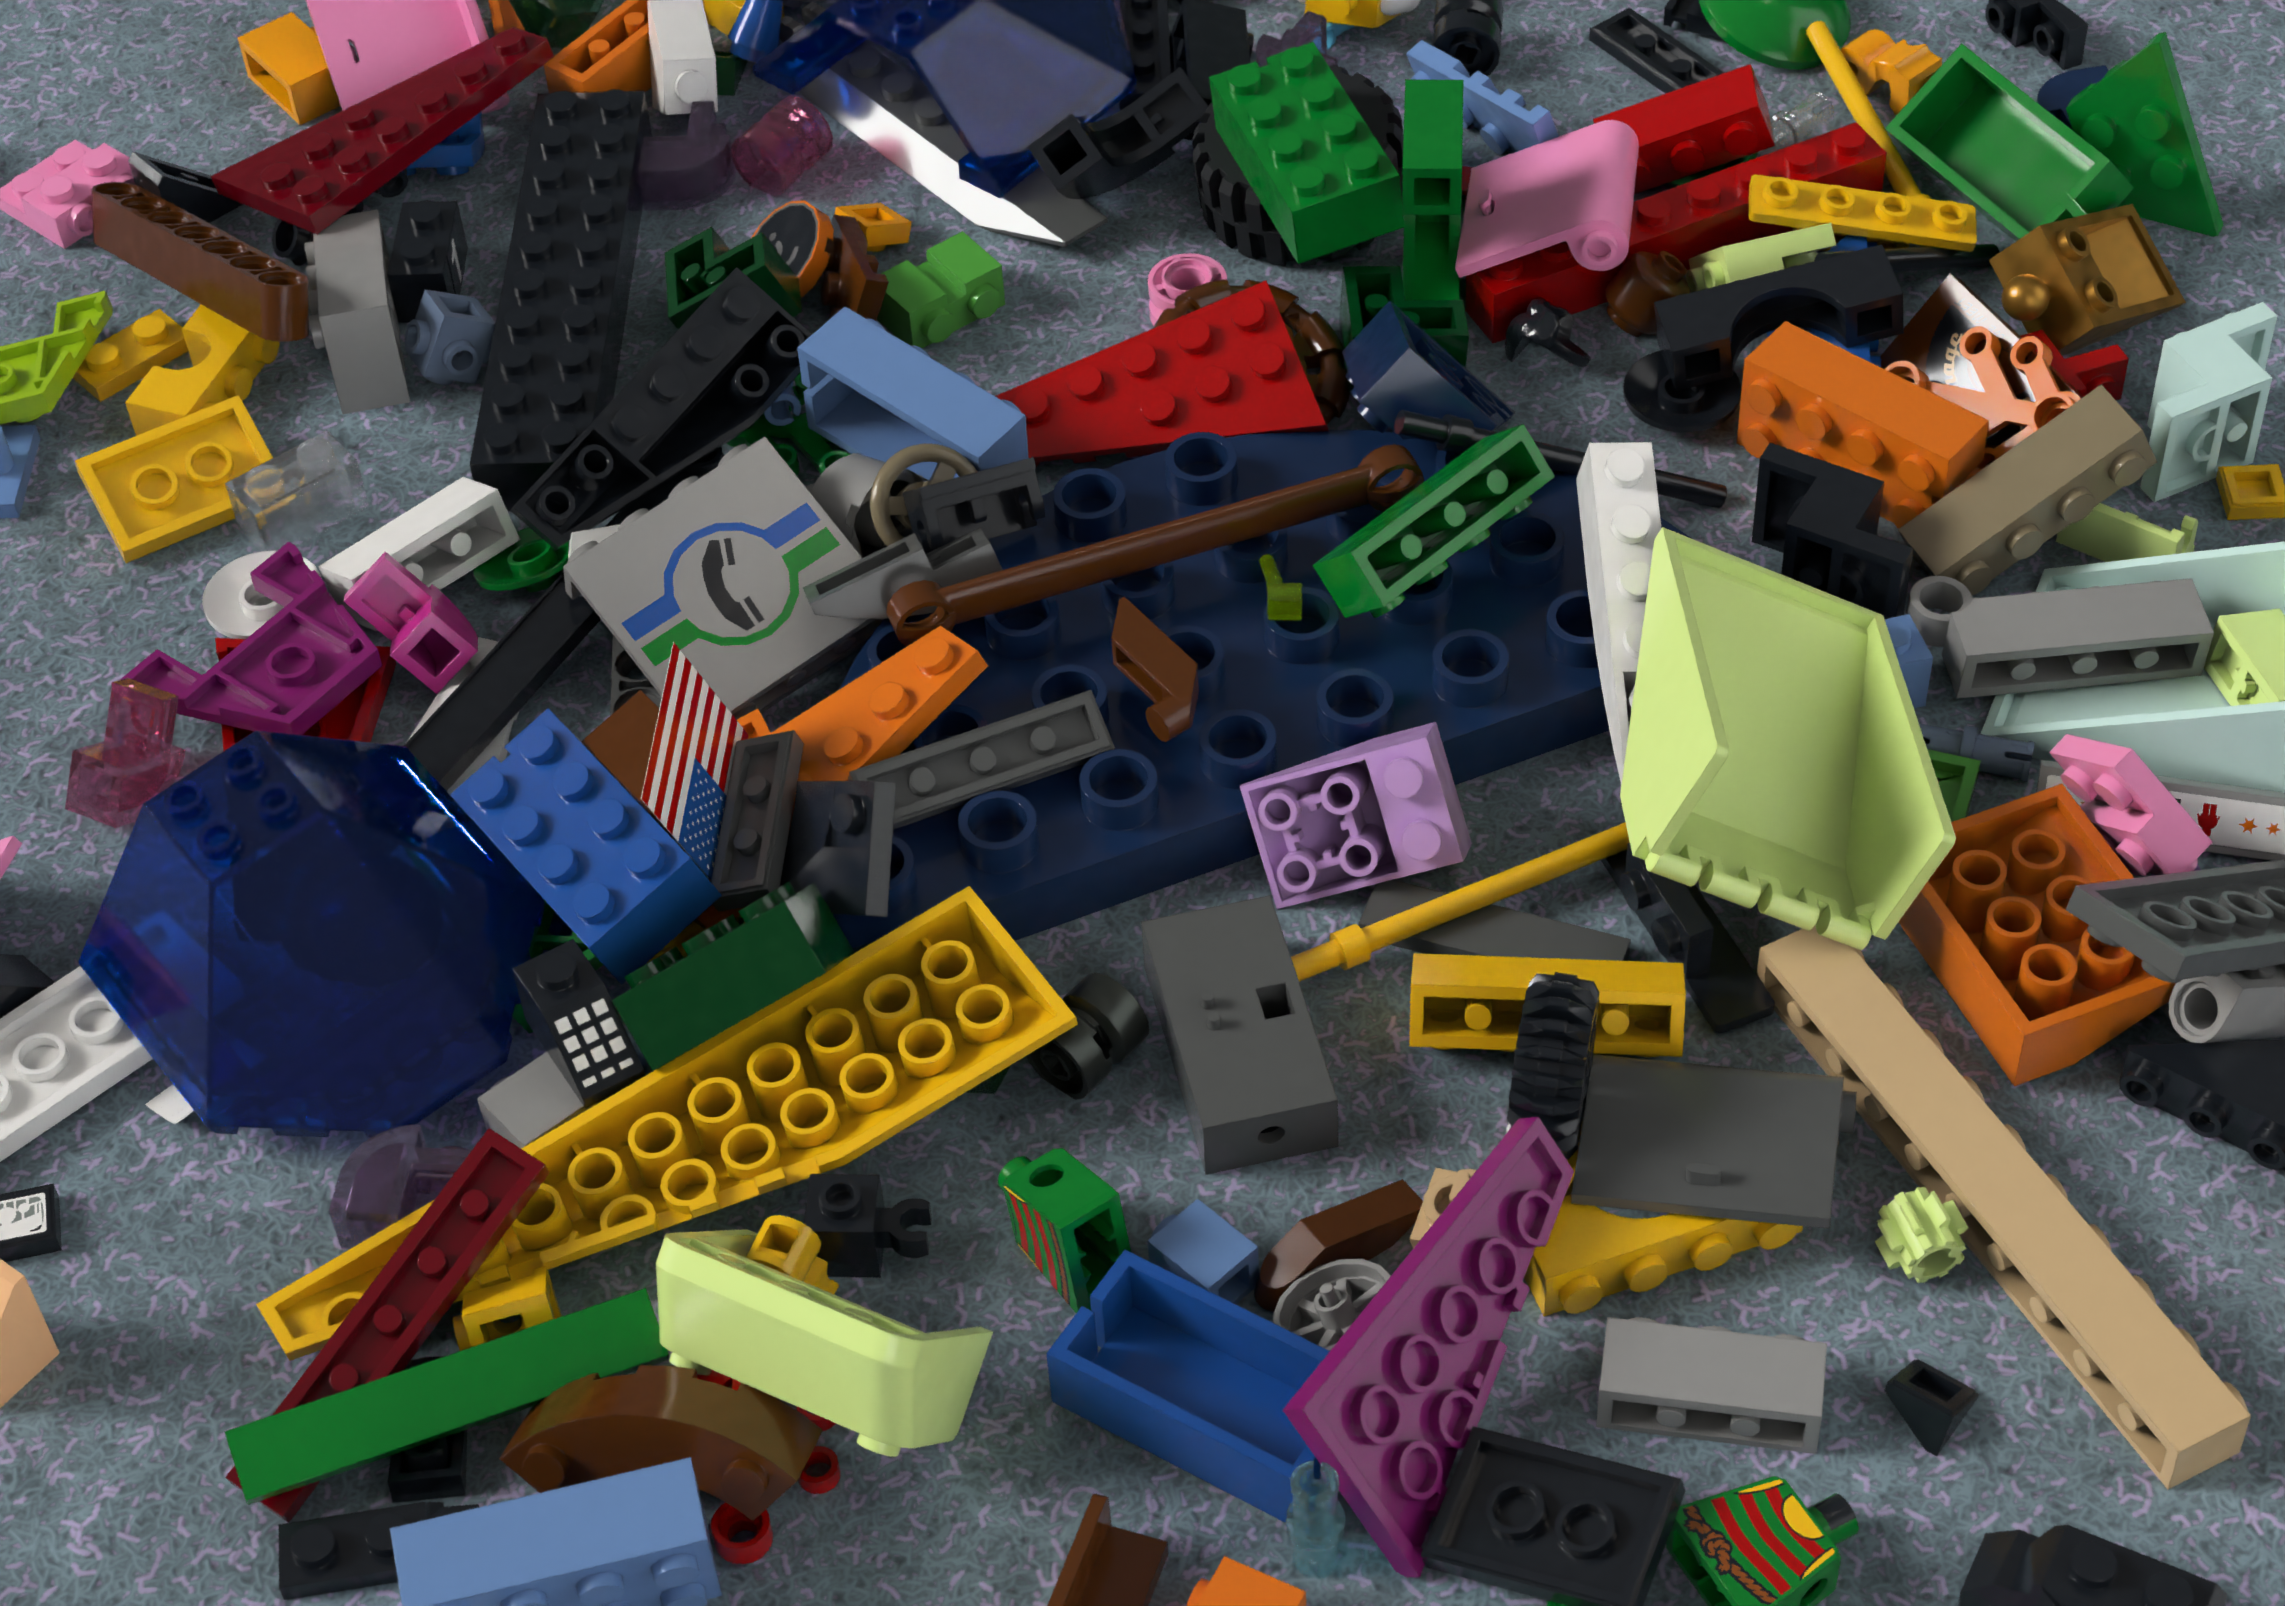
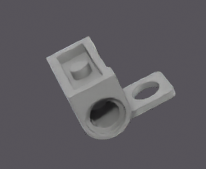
(2230, 1006)

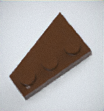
(850, 272)

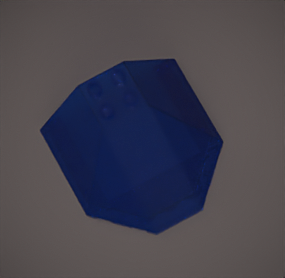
(991, 65)
(313, 938)

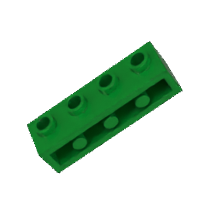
(1434, 522)

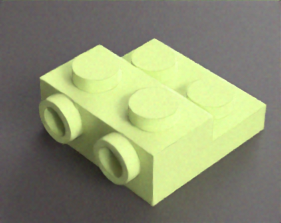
(1758, 256)

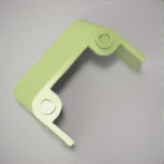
(812, 1345)

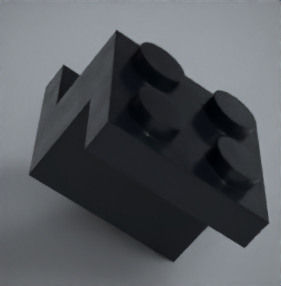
(1828, 530)

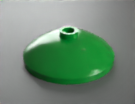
(1776, 29)

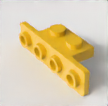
(1878, 216)

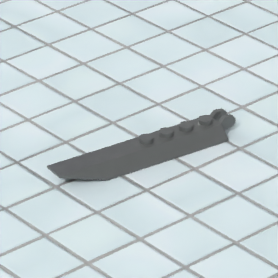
(900, 119)

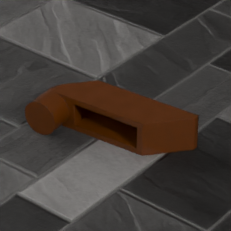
(1157, 670)
(1346, 1231)

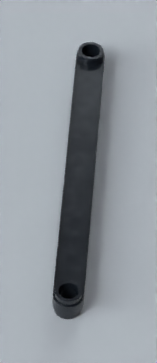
(519, 663)

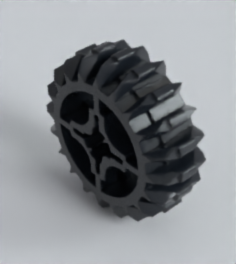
(1555, 1056)

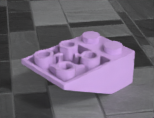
(1358, 817)

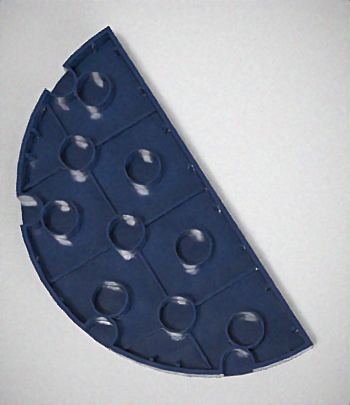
(1483, 649)

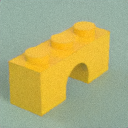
(223, 366)

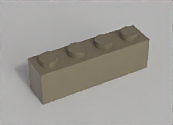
(2030, 492)

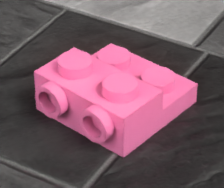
(58, 191)
(2130, 807)

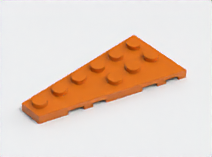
(878, 714)

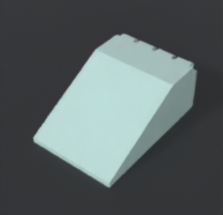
(2175, 723)

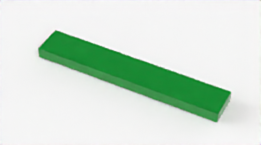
(442, 1396)

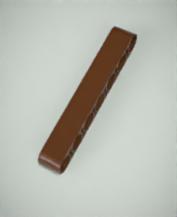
(201, 261)

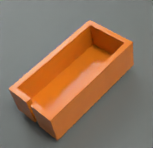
(1859, 418)

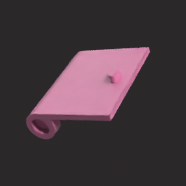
(392, 41)
(1553, 193)

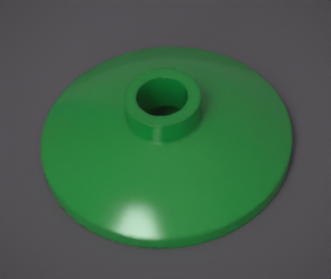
(525, 564)

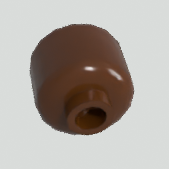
(1640, 284)

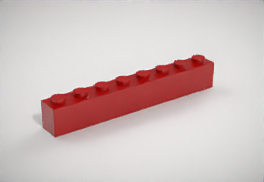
(1678, 221)

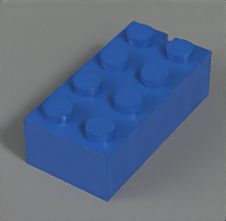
(586, 846)
(1188, 1380)

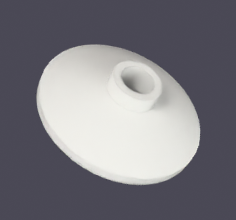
(234, 604)

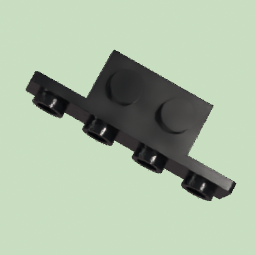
(1693, 935)

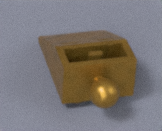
(2085, 278)

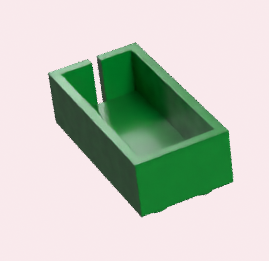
(2003, 149)
(1307, 152)

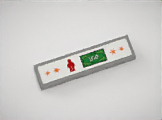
(2233, 817)

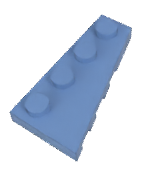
(1499, 117)

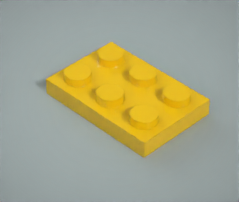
(173, 477)

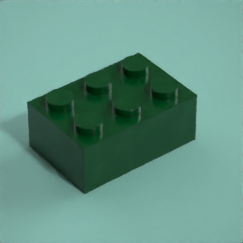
(730, 972)

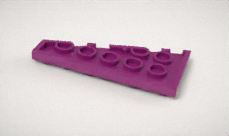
(1428, 1346)

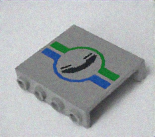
(725, 581)

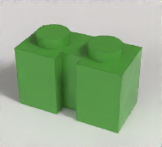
(943, 293)

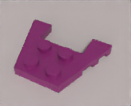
(286, 669)

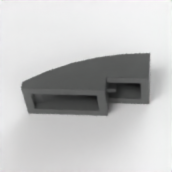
(869, 583)

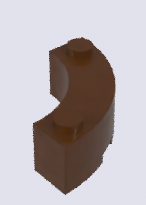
(739, 1440)

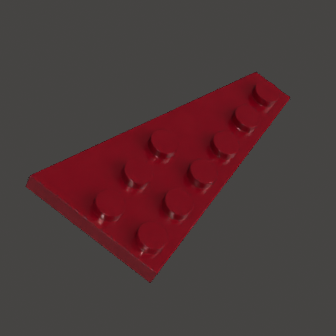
(355, 152)

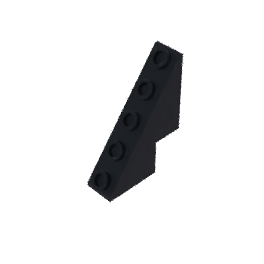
(2217, 1089)

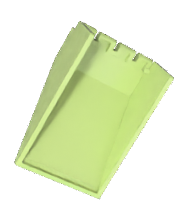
(1777, 749)

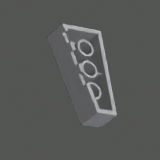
(356, 312)

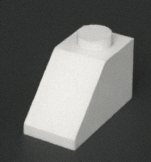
(680, 56)

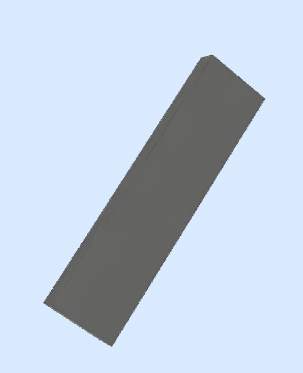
(992, 758)
(1492, 930)

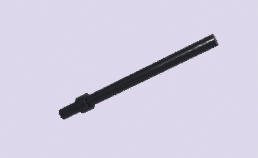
(1459, 434)

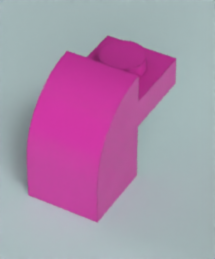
(423, 625)

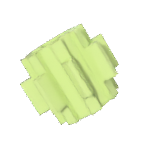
(1921, 1234)

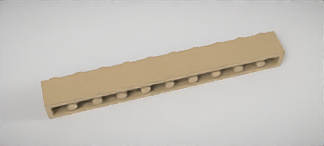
(2016, 1215)

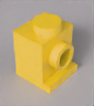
(483, 1308)

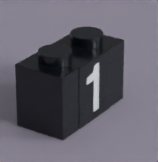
(426, 254)

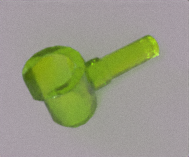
(1283, 599)

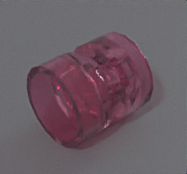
(782, 145)

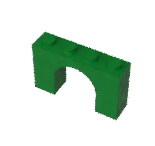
(1432, 188)

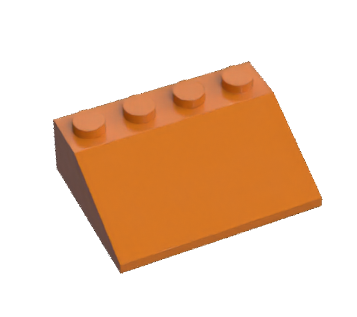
(2010, 949)

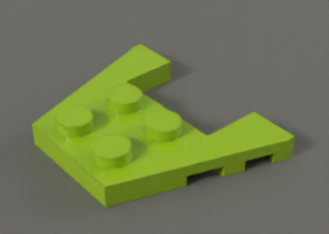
(41, 368)

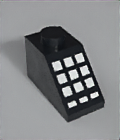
(577, 1023)

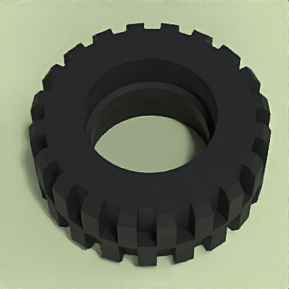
(1232, 205)

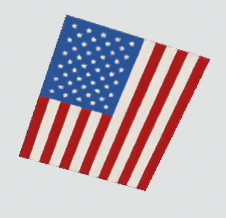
(691, 761)

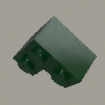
(705, 261)
(1370, 288)

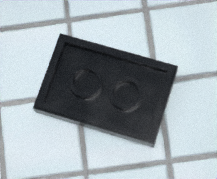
(1553, 1522)

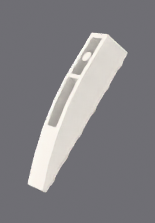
(1618, 538)

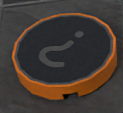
(800, 238)

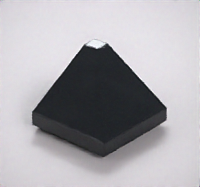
(1930, 1403)

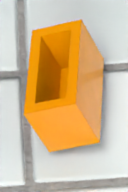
(290, 67)

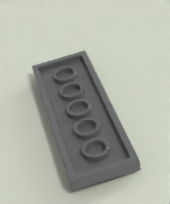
(2191, 919)

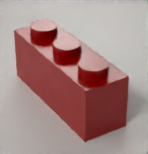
(1697, 127)

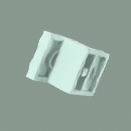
(2209, 400)

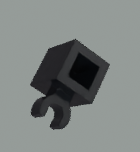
(856, 1226)

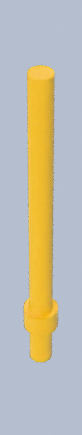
(1861, 108)
(1355, 944)

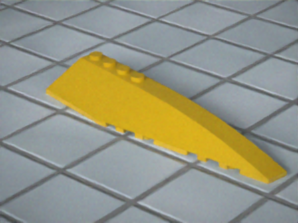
(750, 1107)

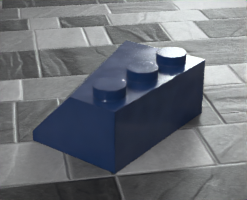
(1405, 369)

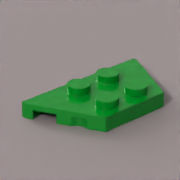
(2147, 132)

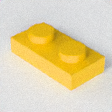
(130, 354)

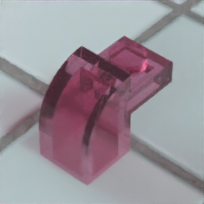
(132, 762)

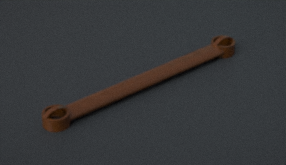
(1155, 545)

